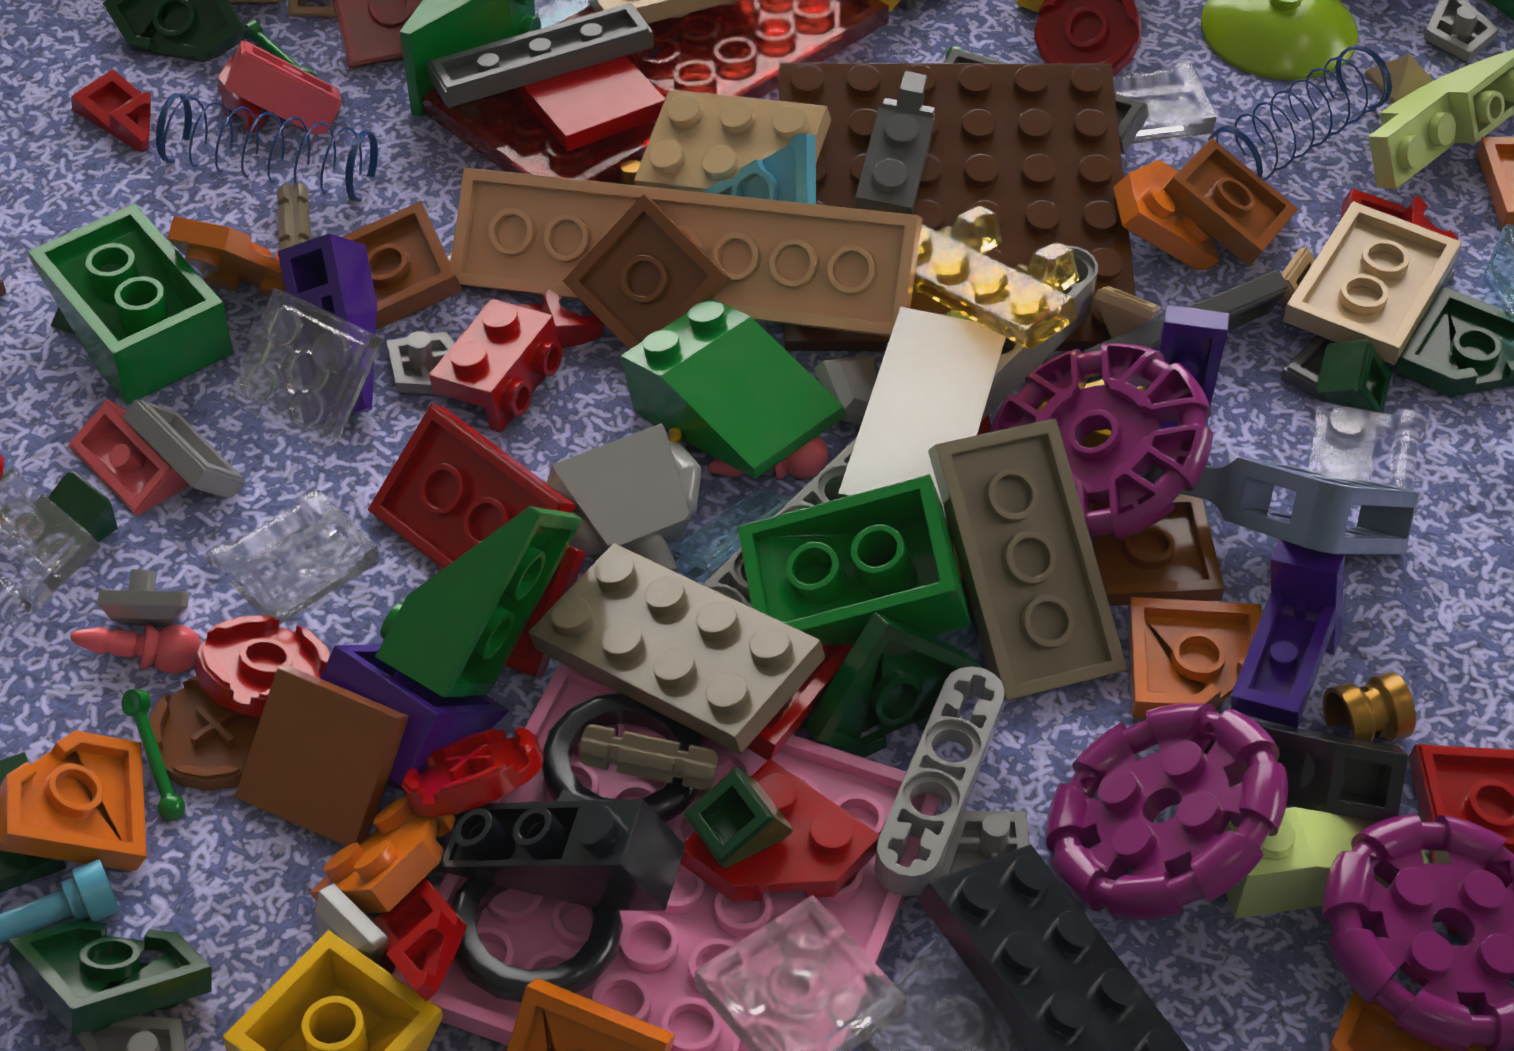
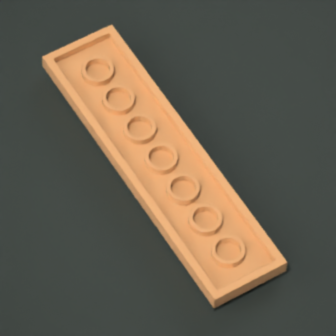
(782, 256)

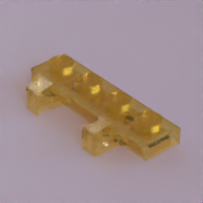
(1015, 303)

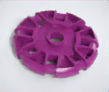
(1117, 467)
(1188, 853)
(1403, 931)

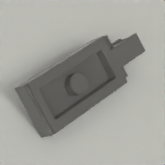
(897, 150)

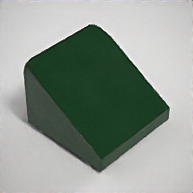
(1354, 376)
(85, 505)
(737, 819)

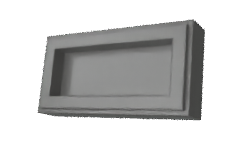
(184, 449)

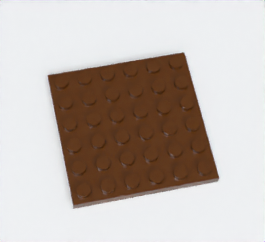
(1005, 138)

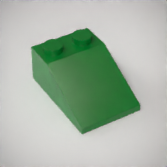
(455, 26)
(133, 303)
(728, 388)
(857, 557)
(471, 614)

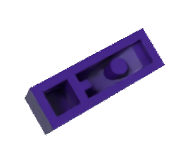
(339, 280)

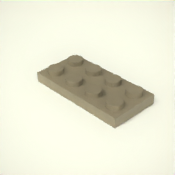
(1027, 559)
(677, 647)

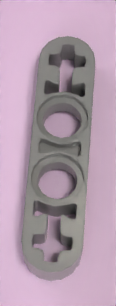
(938, 777)

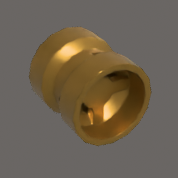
(1374, 710)

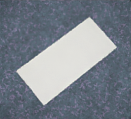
(924, 395)

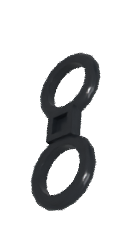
(601, 947)

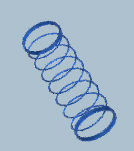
(1238, 133)
(356, 144)

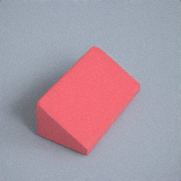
(282, 88)
(125, 460)

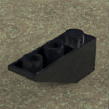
(1339, 772)
(571, 851)

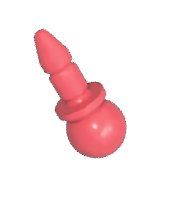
(801, 464)
(168, 650)

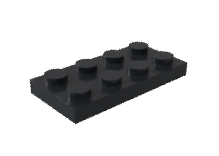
(1043, 959)

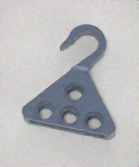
(1320, 506)

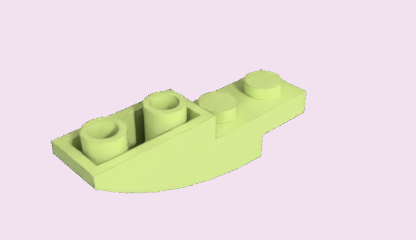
(1438, 115)

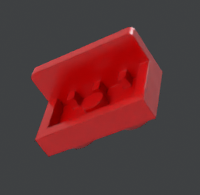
(500, 361)

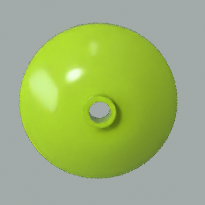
(1279, 35)

